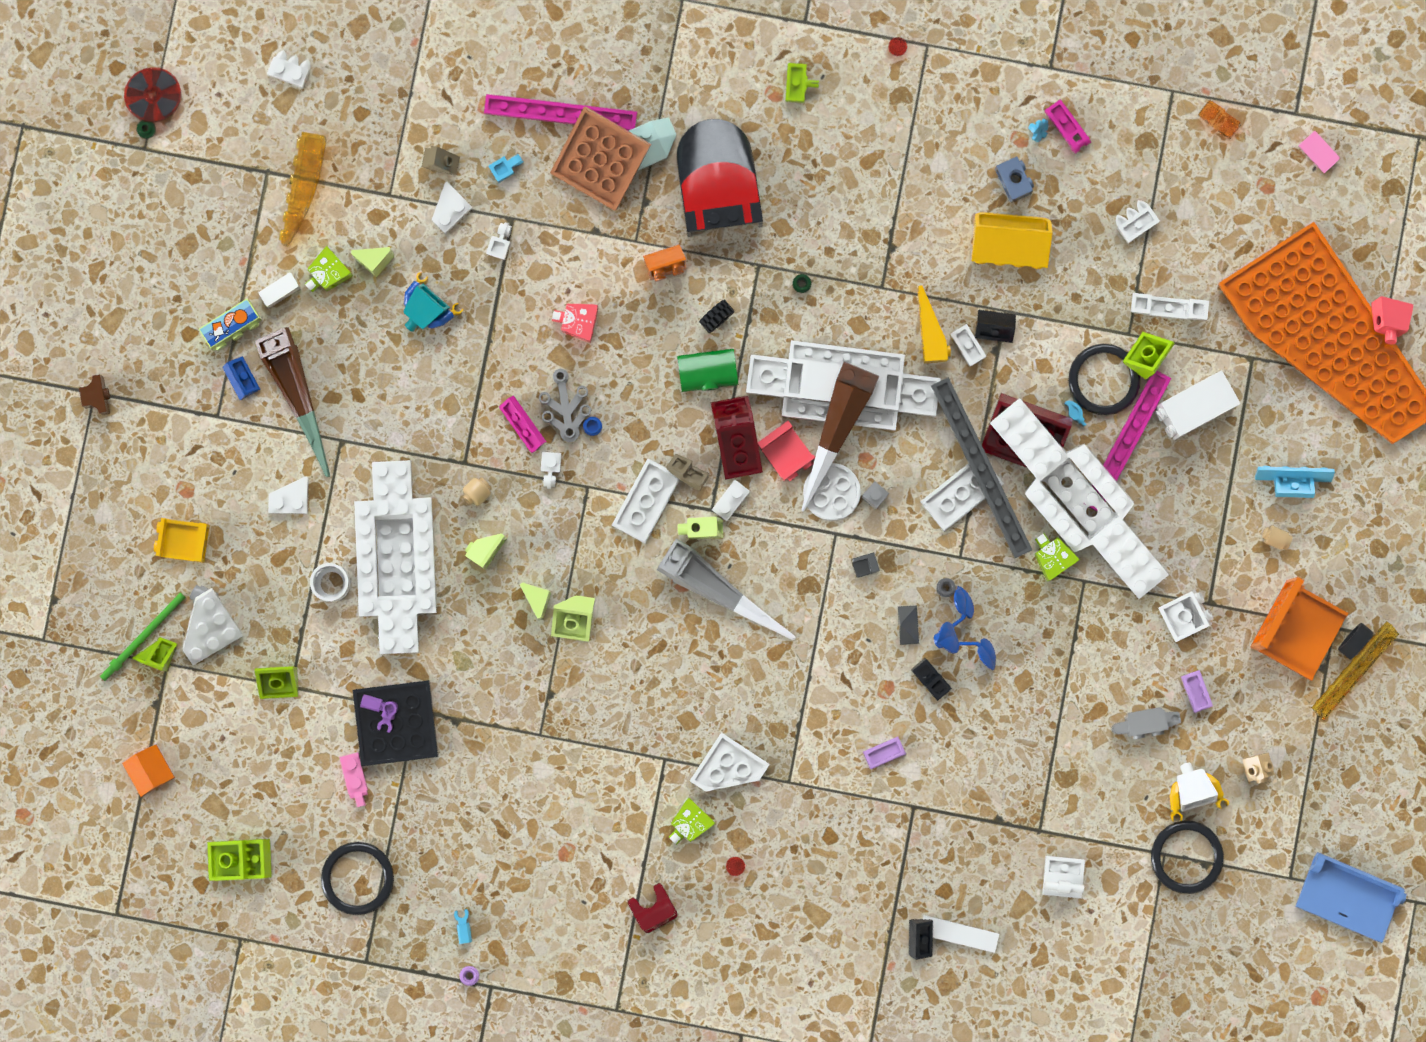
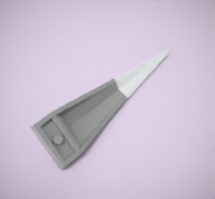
(694, 573)

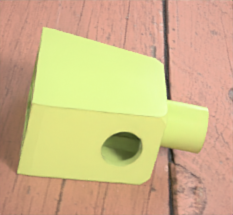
(709, 528)

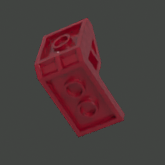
(736, 437)

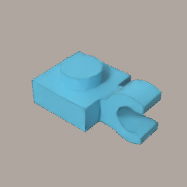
(503, 169)

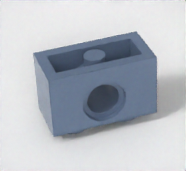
(1014, 190)

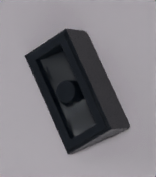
(920, 938)

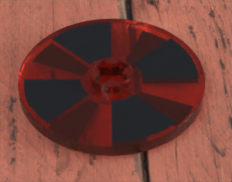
(158, 107)

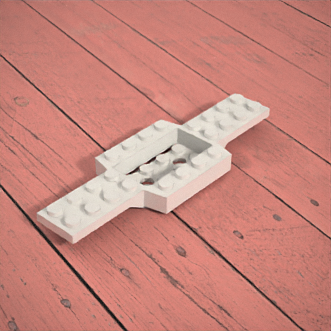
(1107, 528)

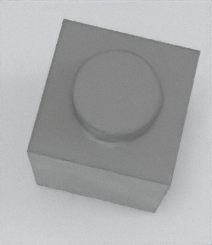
(875, 495)

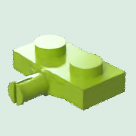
(798, 82)

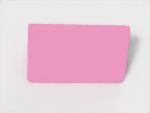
(1319, 151)

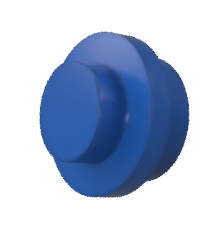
(592, 426)

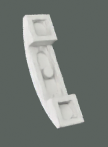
(1169, 307)

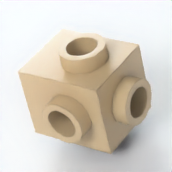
(1258, 768)

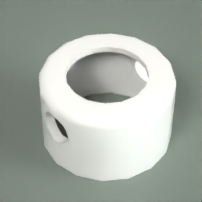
(315, 582)

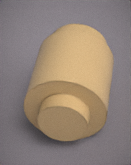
(1277, 537)

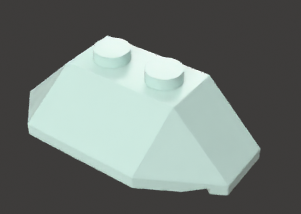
(660, 136)

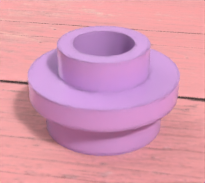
(469, 982)

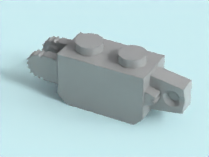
(1146, 721)

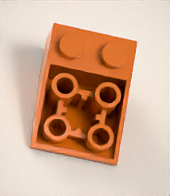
(665, 262)

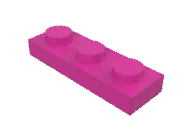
(522, 424)

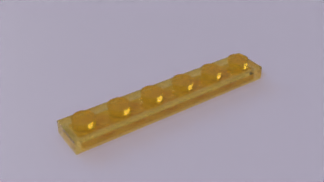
(1355, 670)

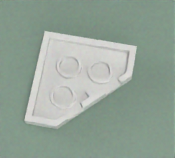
(208, 628)
(728, 766)

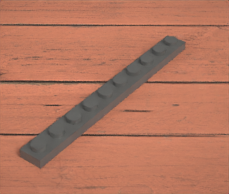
(981, 467)

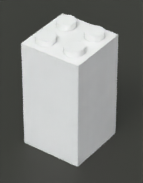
(1197, 405)

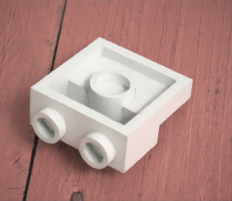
(1186, 615)

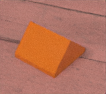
(148, 770)

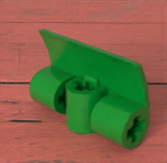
(707, 370)

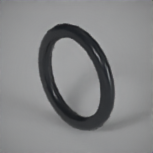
(1080, 398)
(1156, 855)
(360, 909)

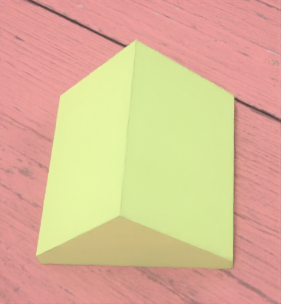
(374, 259)
(537, 598)

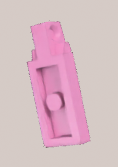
(354, 777)

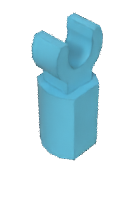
(463, 928)

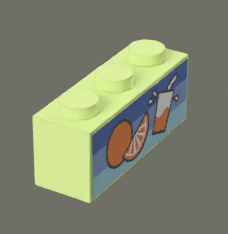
(230, 325)

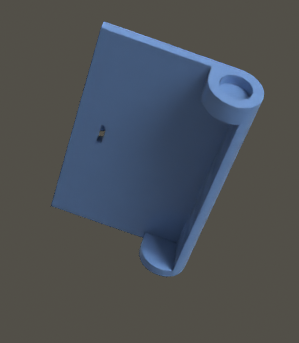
(1361, 897)

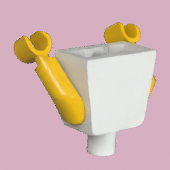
(1194, 790)

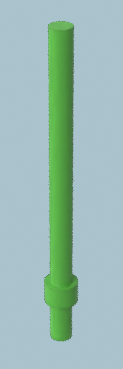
(116, 664)

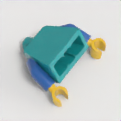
(425, 307)

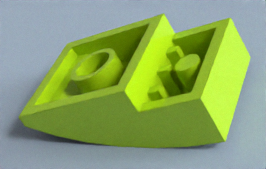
(239, 859)

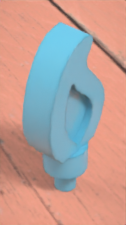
(1075, 412)

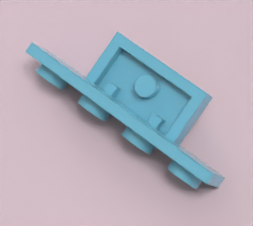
(1294, 481)

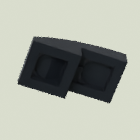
(931, 679)

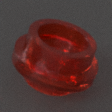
(897, 46)
(735, 866)

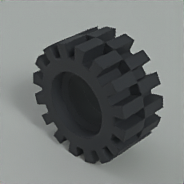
(716, 316)

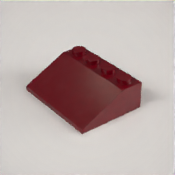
(1055, 423)

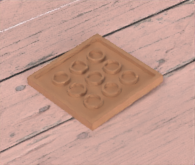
(600, 158)

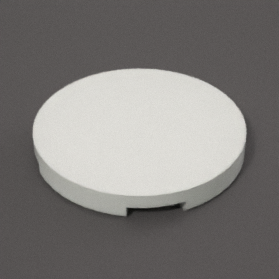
(836, 494)

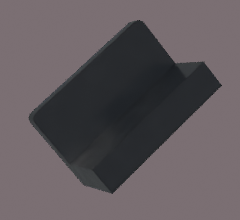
(995, 326)

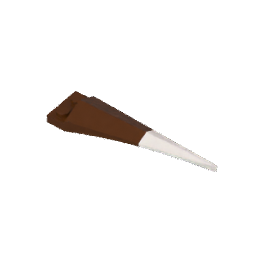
(847, 402)

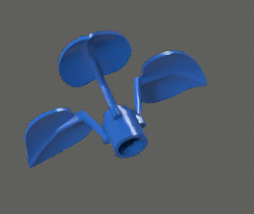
(948, 638)

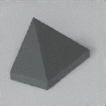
(908, 625)

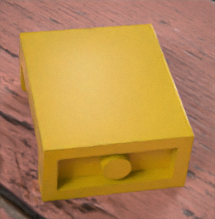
(182, 540)

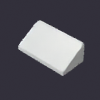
(279, 290)

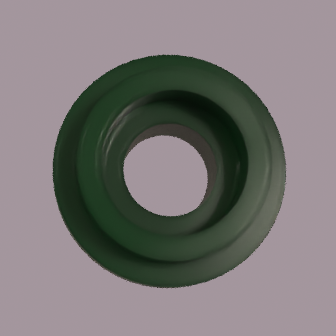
(150, 133)
(802, 277)

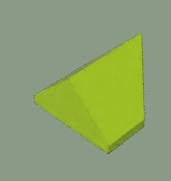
(158, 654)

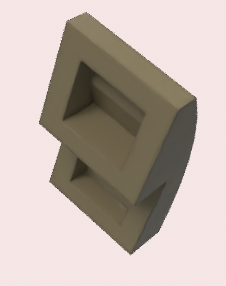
(683, 470)

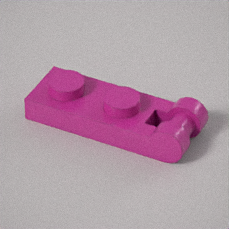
(1067, 125)

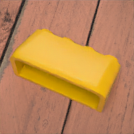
(1011, 240)

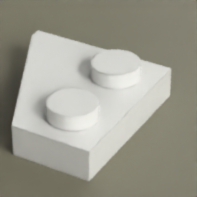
(450, 209)
(290, 498)

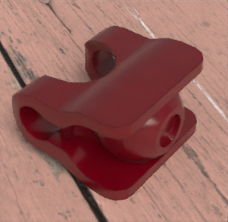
(657, 915)

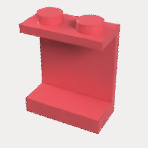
(786, 452)

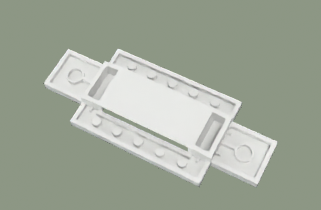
(813, 374)
(403, 555)

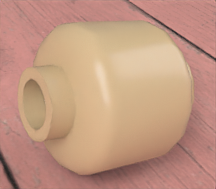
(476, 491)

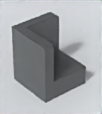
(865, 565)

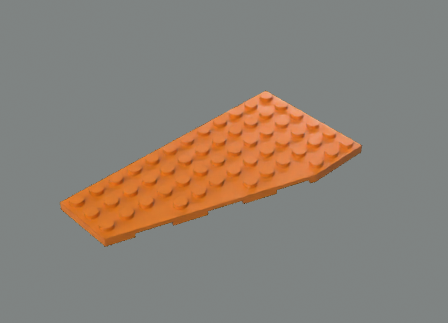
(1321, 324)

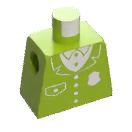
(327, 271)
(1053, 556)
(690, 822)

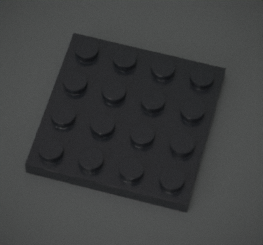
(413, 726)

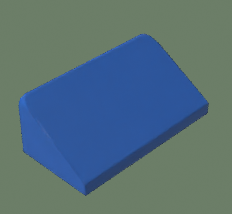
(241, 377)

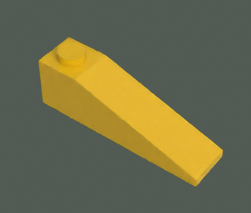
(933, 340)

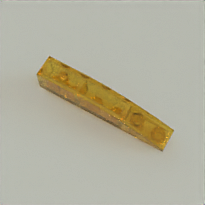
(303, 182)

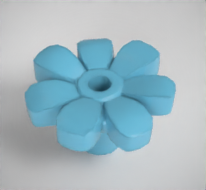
(1039, 129)

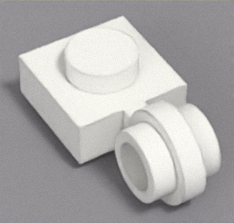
(498, 246)
(550, 463)

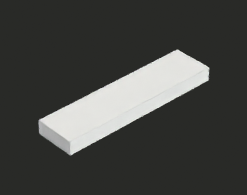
(964, 934)

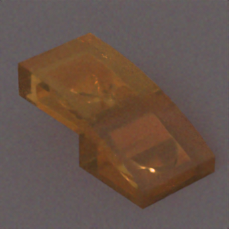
(1219, 119)

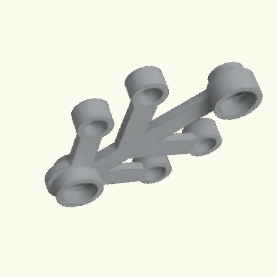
(565, 408)

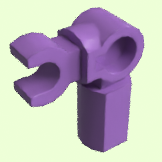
(388, 709)

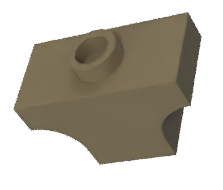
(440, 160)

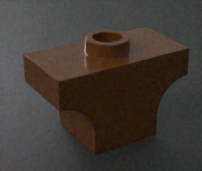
(96, 395)

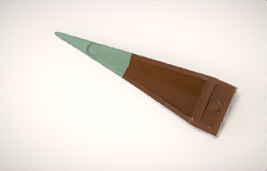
(285, 366)

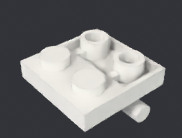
(1063, 877)

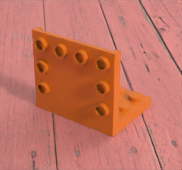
(1299, 629)

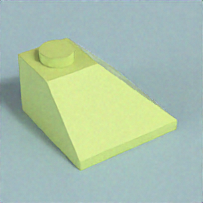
(485, 549)
(573, 618)

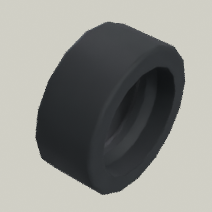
(1355, 641)

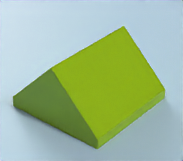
(1147, 354)
(277, 682)

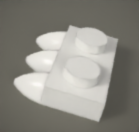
(289, 70)
(1137, 222)

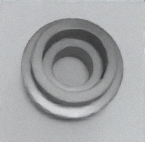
(952, 587)

